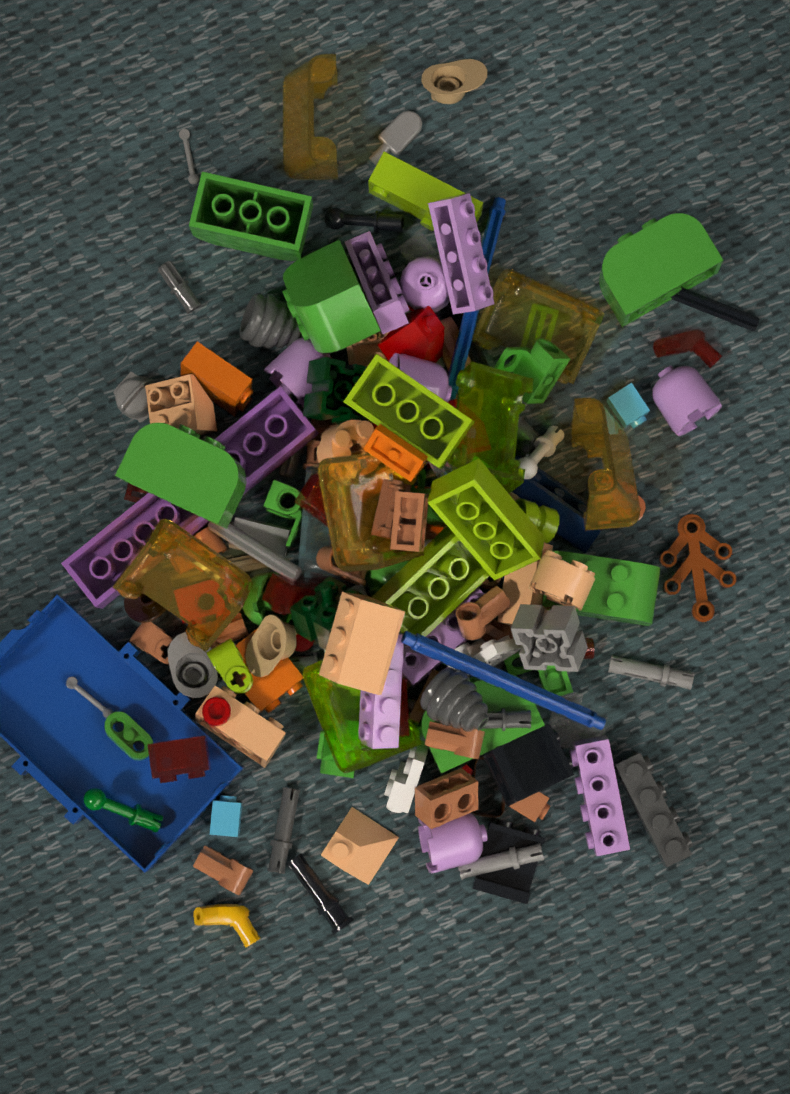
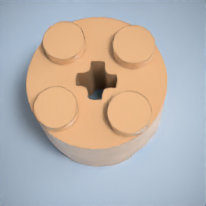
(344, 439)
(562, 581)

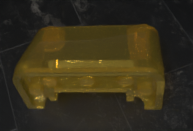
(303, 154)
(508, 316)
(612, 490)
(350, 499)
(186, 581)

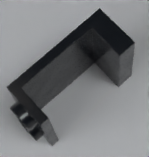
(529, 764)
(508, 882)

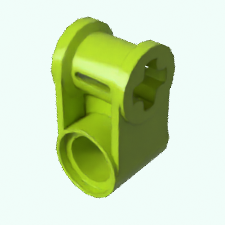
(228, 663)

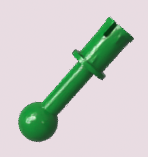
(96, 799)

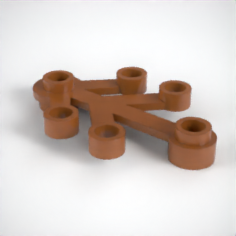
(696, 562)

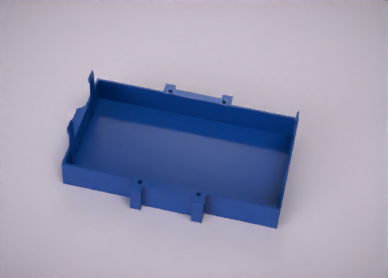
(65, 735)

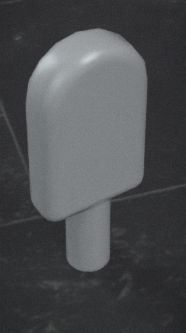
(398, 134)

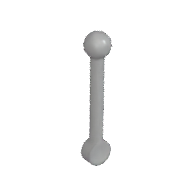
(184, 135)
(71, 683)

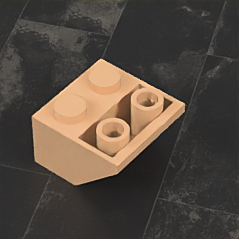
(181, 402)

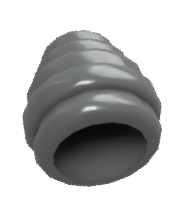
(268, 323)
(454, 701)

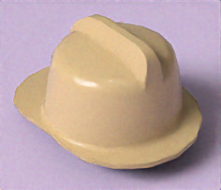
(452, 80)
(269, 645)

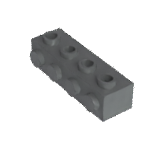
(652, 809)

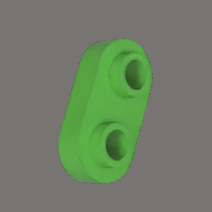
(128, 736)

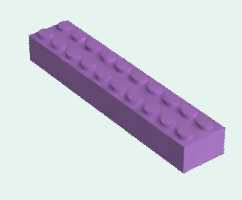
(257, 441)

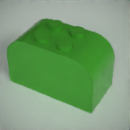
(250, 217)
(655, 265)
(328, 300)
(185, 471)
(620, 591)
(494, 737)

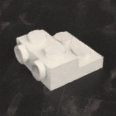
(490, 652)
(405, 779)

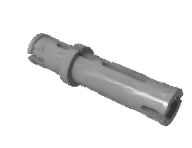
(655, 673)
(502, 860)

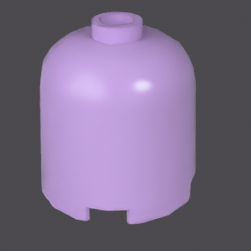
(412, 288)
(291, 369)
(425, 372)
(684, 398)
(452, 843)

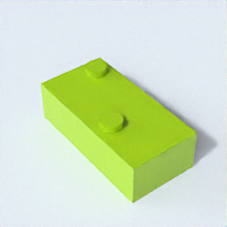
(411, 188)
(409, 410)
(486, 519)
(433, 583)

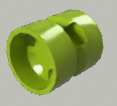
(543, 517)

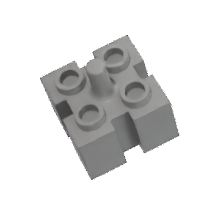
(550, 637)

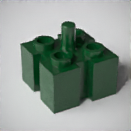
(330, 387)
(315, 614)

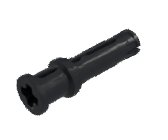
(327, 905)

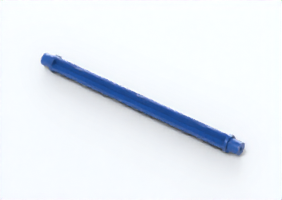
(469, 319)
(503, 680)

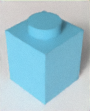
(628, 407)
(226, 816)

